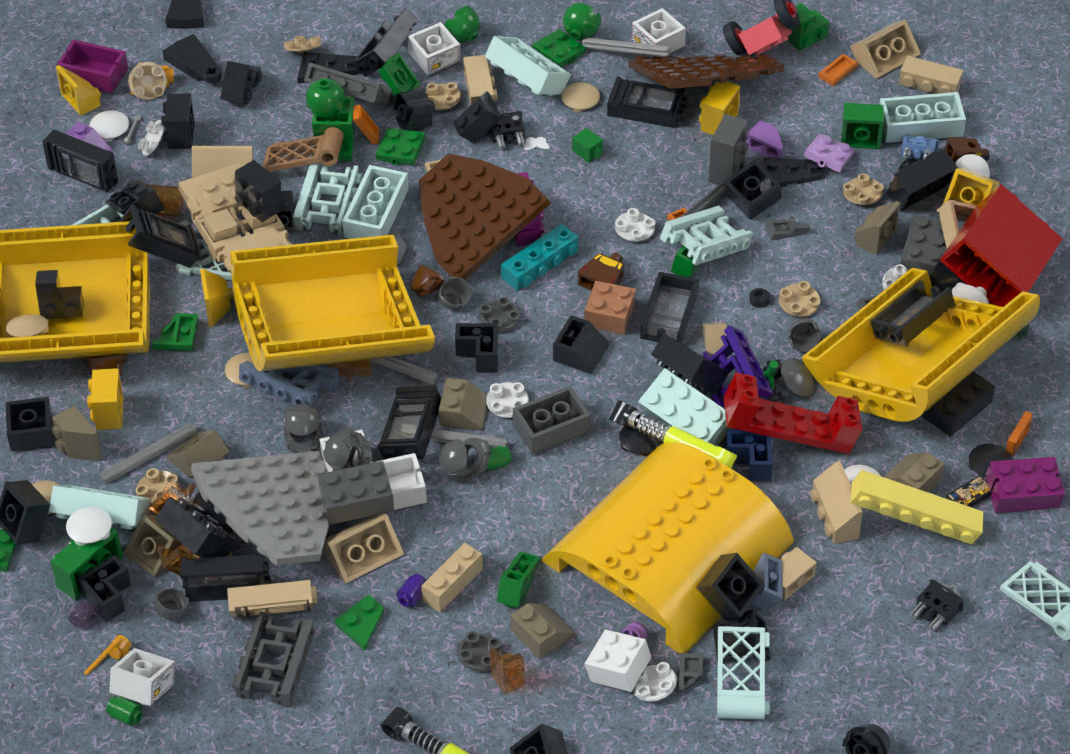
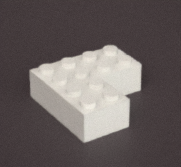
(403, 475)

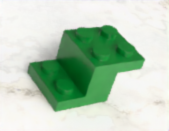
(342, 121)

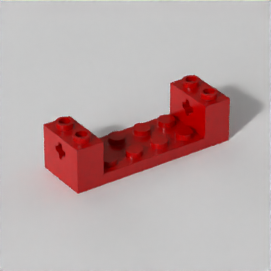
(752, 414)

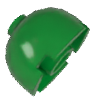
(581, 21)
(464, 24)
(325, 97)

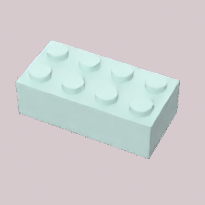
(527, 65)
(923, 115)
(375, 203)
(684, 407)
(121, 507)

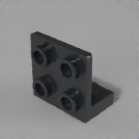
(748, 619)

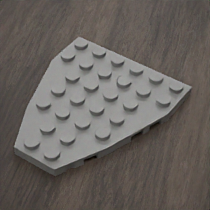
(270, 502)

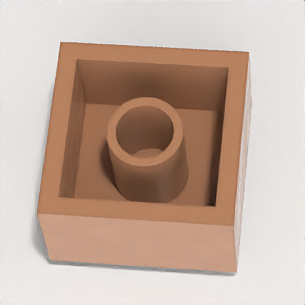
(610, 307)

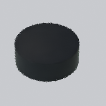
(759, 298)

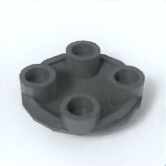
(500, 312)
(797, 378)
(475, 651)

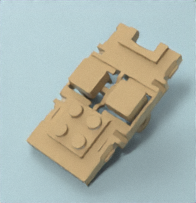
(214, 206)

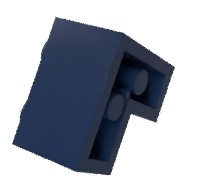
(752, 450)

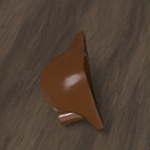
(426, 281)
(106, 362)

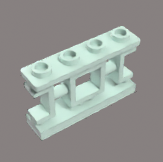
(312, 192)
(691, 232)

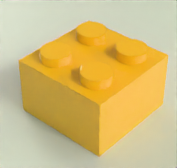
(721, 100)
(969, 187)
(106, 399)

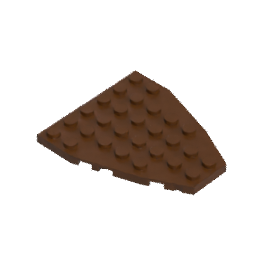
(703, 70)
(474, 210)

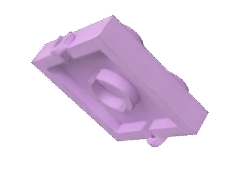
(831, 152)

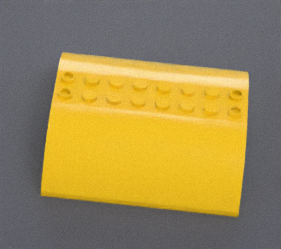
(112, 283)
(325, 303)
(908, 380)
(665, 533)

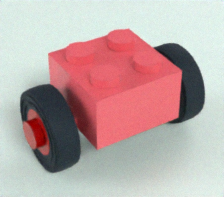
(761, 36)

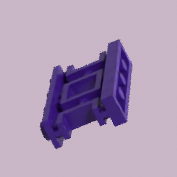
(744, 362)

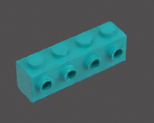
(539, 257)

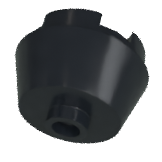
(866, 740)

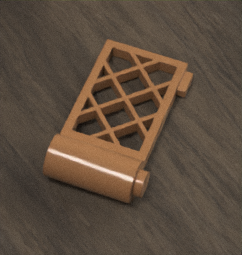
(325, 150)

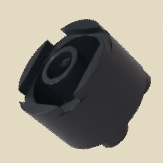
(413, 109)

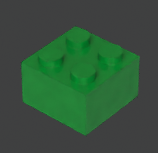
(862, 125)

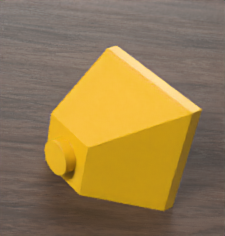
(77, 91)
(216, 296)

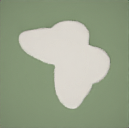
(539, 142)

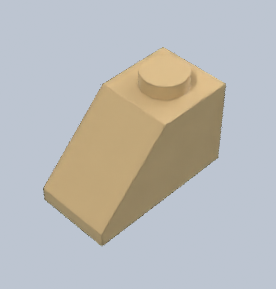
(796, 571)

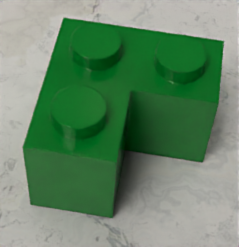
(810, 29)

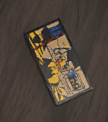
(971, 492)

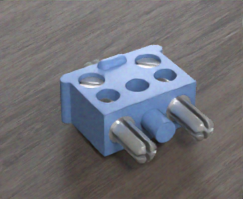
(918, 147)

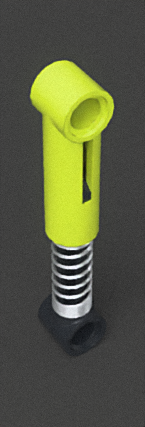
(629, 417)
(401, 725)

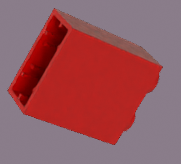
(1001, 247)

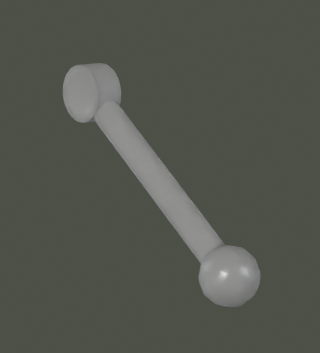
(137, 118)

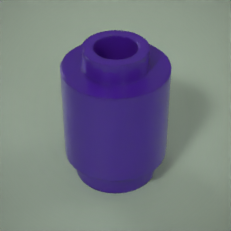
(411, 591)

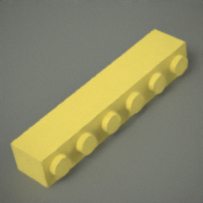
(916, 507)

